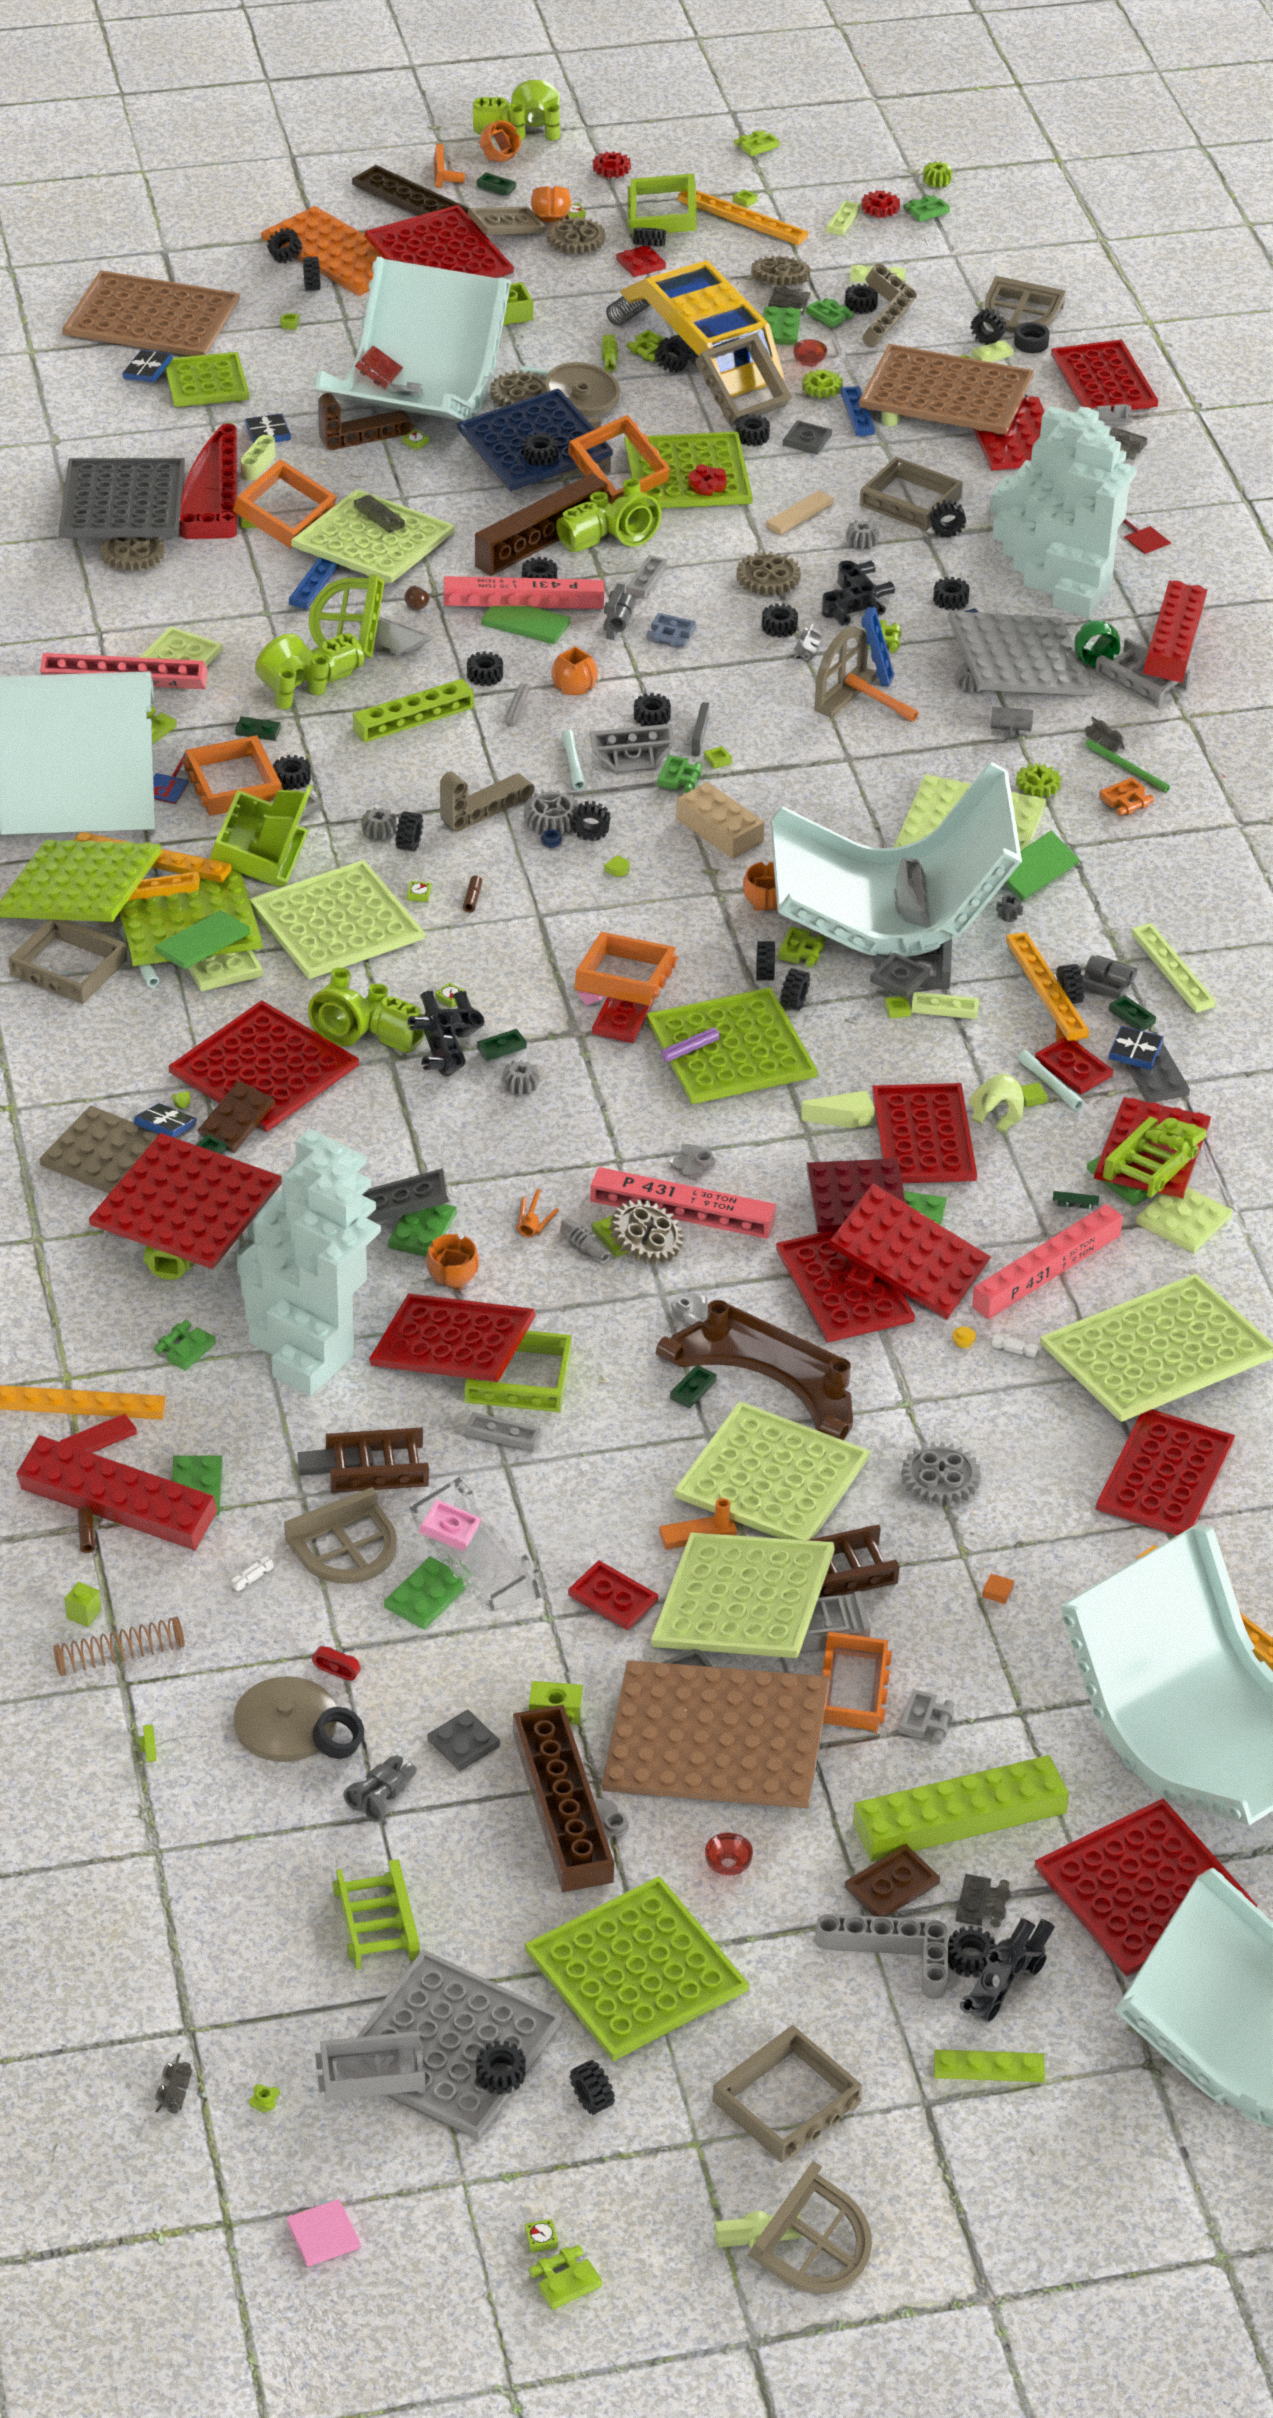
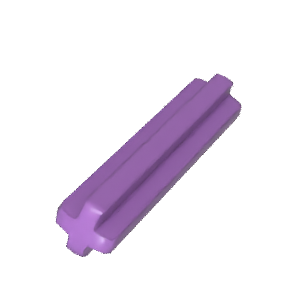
(690, 1044)

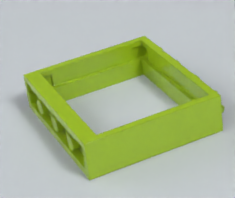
(663, 184)
(524, 1395)

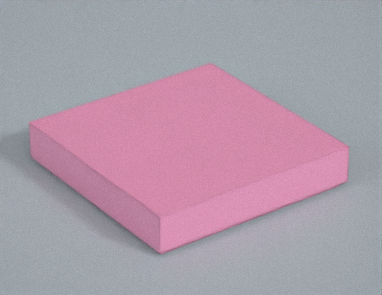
(450, 1525)
(323, 2232)

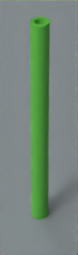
(1127, 765)

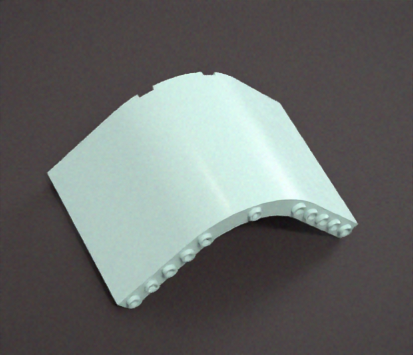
(436, 327)
(76, 753)
(850, 887)
(1179, 1678)
(1210, 1996)

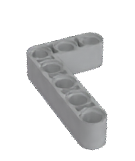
(891, 1936)

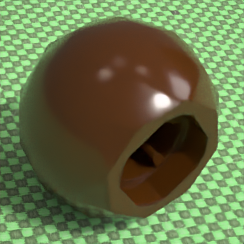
(416, 598)

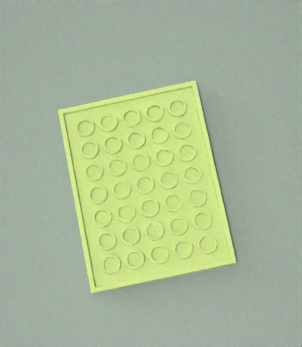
(1158, 1347)

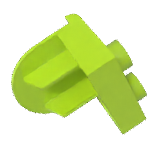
(263, 836)

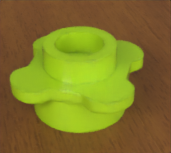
(264, 2104)

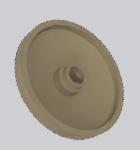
(586, 386)
(279, 1718)

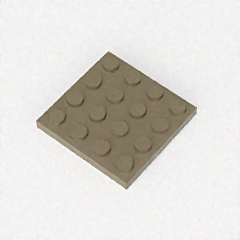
(98, 1149)

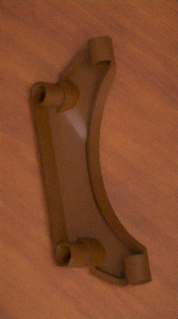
(750, 1343)

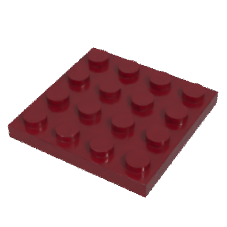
(840, 1186)

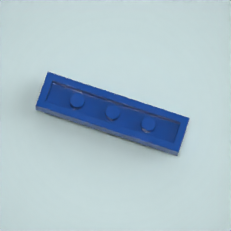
(859, 416)
(313, 583)
(878, 647)

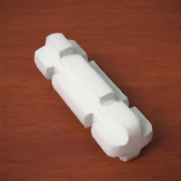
(1014, 1346)
(252, 1573)

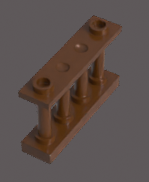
(379, 1477)
(859, 1577)

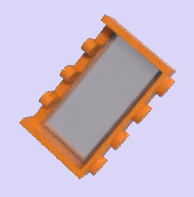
(856, 1680)

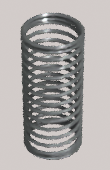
(625, 319)

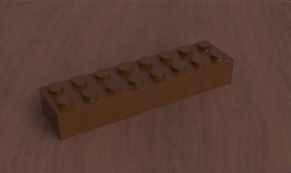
(530, 527)
(563, 1798)

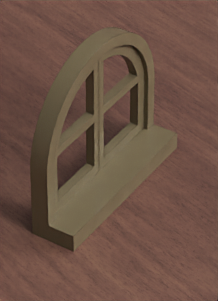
(1025, 292)
(841, 694)
(333, 1518)
(787, 2217)

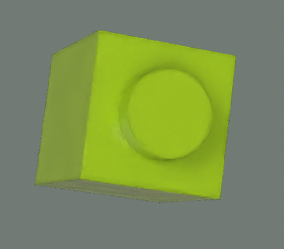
(83, 1604)

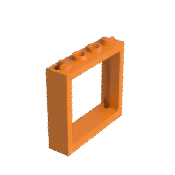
(625, 425)
(268, 523)
(226, 751)
(623, 988)

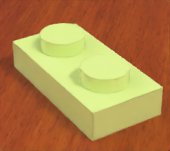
(993, 351)

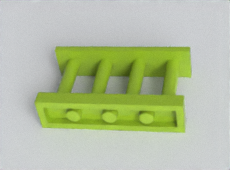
(1129, 1152)
(397, 1899)

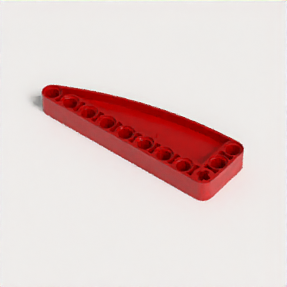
(212, 489)

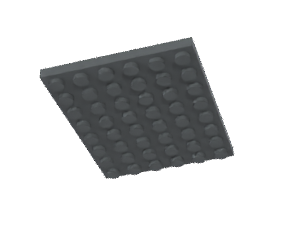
(122, 498)

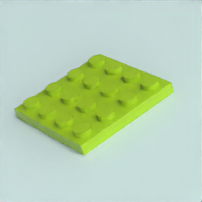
(206, 379)

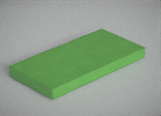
(527, 622)
(1040, 865)
(202, 939)

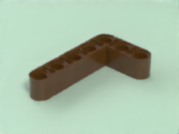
(358, 431)

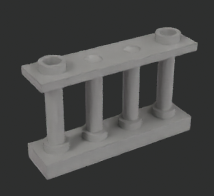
(1130, 681)

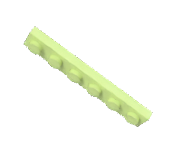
(1173, 967)

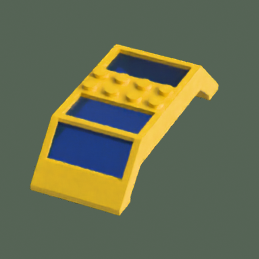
(706, 315)

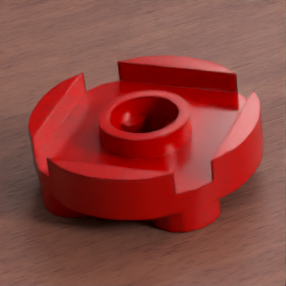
(707, 480)

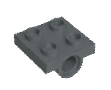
(618, 611)
(1108, 976)

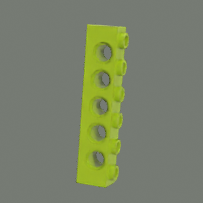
(413, 710)

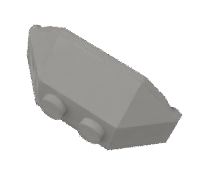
(397, 636)
(633, 747)
(912, 893)

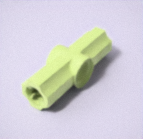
(747, 2230)

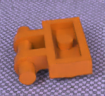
(1122, 793)

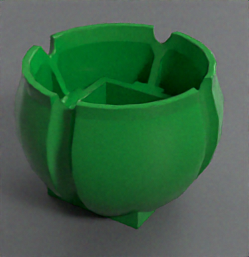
(1106, 645)

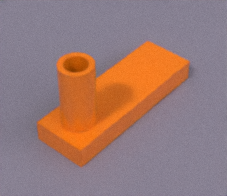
(440, 173)
(677, 1534)

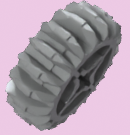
(550, 811)

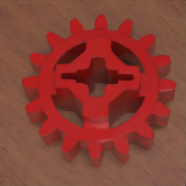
(611, 164)
(880, 204)

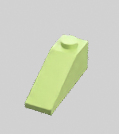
(841, 1110)

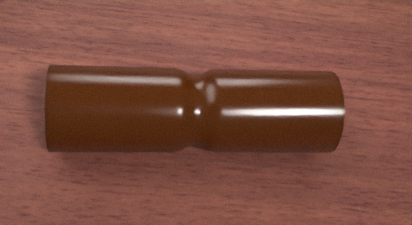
(472, 894)
(86, 1532)

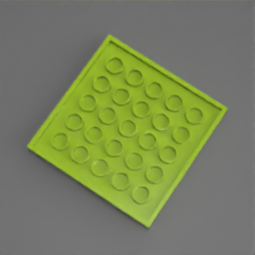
(683, 454)
(78, 880)
(160, 917)
(753, 1048)
(636, 1968)

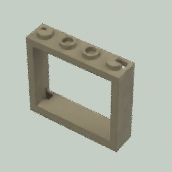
(766, 368)
(875, 500)
(78, 936)
(764, 2060)

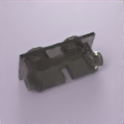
(1111, 739)
(168, 2094)

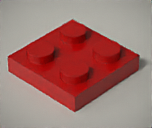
(640, 261)

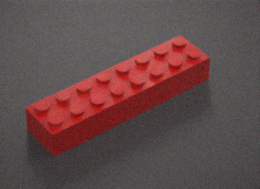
(1175, 631)
(117, 1492)

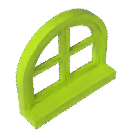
(369, 618)

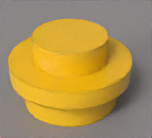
(964, 1337)

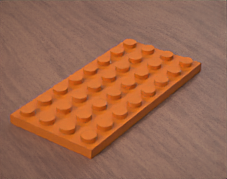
(341, 250)

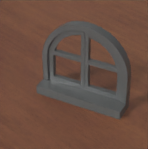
(943, 966)

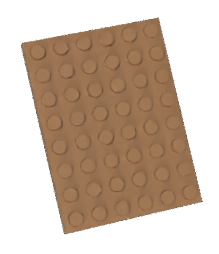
(151, 314)
(946, 389)
(716, 1734)

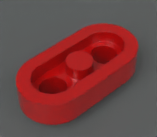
(336, 1663)

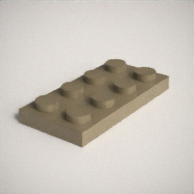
(506, 220)

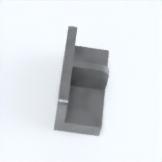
(1011, 719)

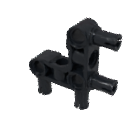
(856, 593)
(441, 1029)
(1008, 1960)

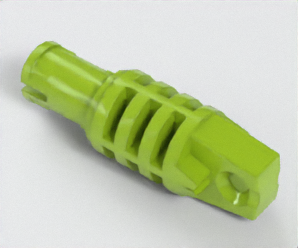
(609, 352)

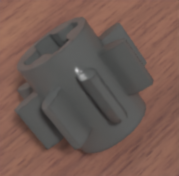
(1009, 908)

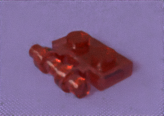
(380, 363)

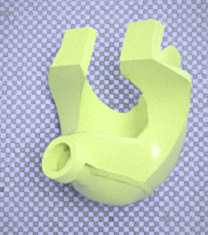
(999, 1088)

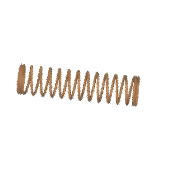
(59, 1652)

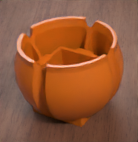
(506, 138)
(551, 203)
(574, 672)
(760, 886)
(452, 1260)

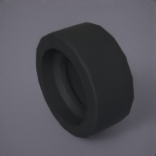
(1031, 345)
(345, 1717)

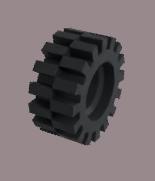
(649, 236)
(281, 238)
(311, 273)
(861, 298)
(992, 319)
(676, 347)
(753, 429)
(540, 448)
(947, 527)
(539, 568)
(951, 593)
(779, 620)
(484, 668)
(652, 710)
(293, 772)
(591, 811)
(409, 831)
(765, 960)
(1071, 981)
(795, 989)
(969, 1939)
(500, 2080)
(592, 2087)

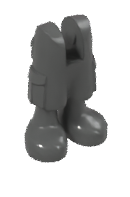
(386, 1783)

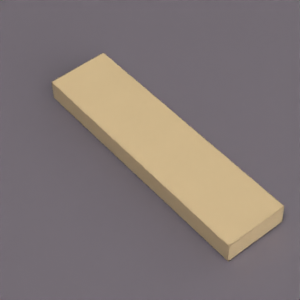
(799, 512)

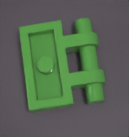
(927, 207)
(829, 312)
(673, 774)
(187, 1351)

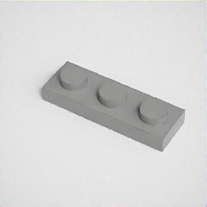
(646, 576)
(503, 1431)

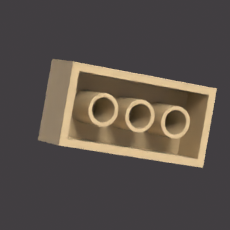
(720, 820)

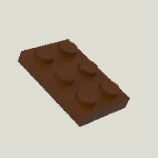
(237, 1115)
(892, 1882)

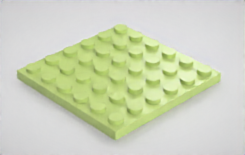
(363, 546)
(939, 796)
(336, 919)
(772, 1473)
(743, 1595)

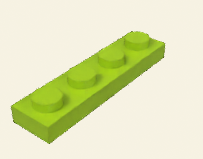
(989, 2065)

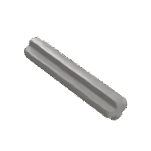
(517, 704)

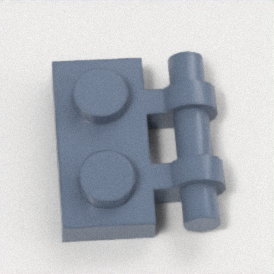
(675, 626)

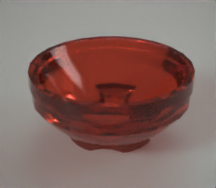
(810, 352)
(728, 1846)

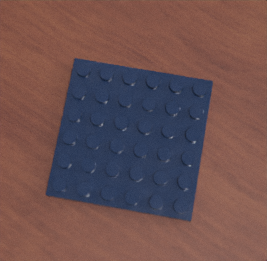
(501, 433)

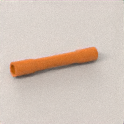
(862, 686)

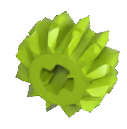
(937, 174)

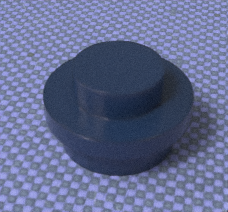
(551, 838)

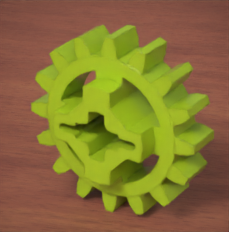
(822, 383)
(1038, 780)

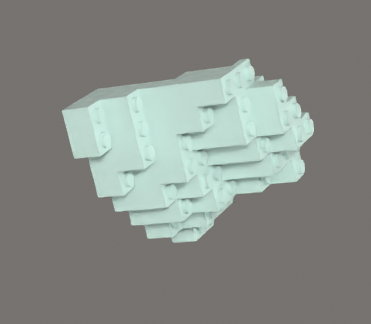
(1066, 509)
(308, 1263)

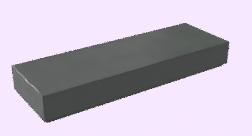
(700, 729)
(323, 1460)

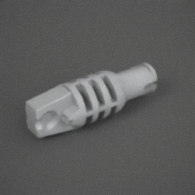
(584, 1240)

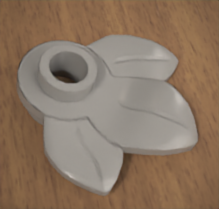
(411, 388)
(693, 1160)
(690, 1308)
(609, 1815)

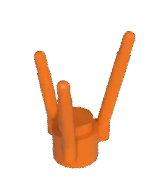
(529, 1223)

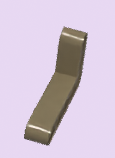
(893, 290)
(463, 811)

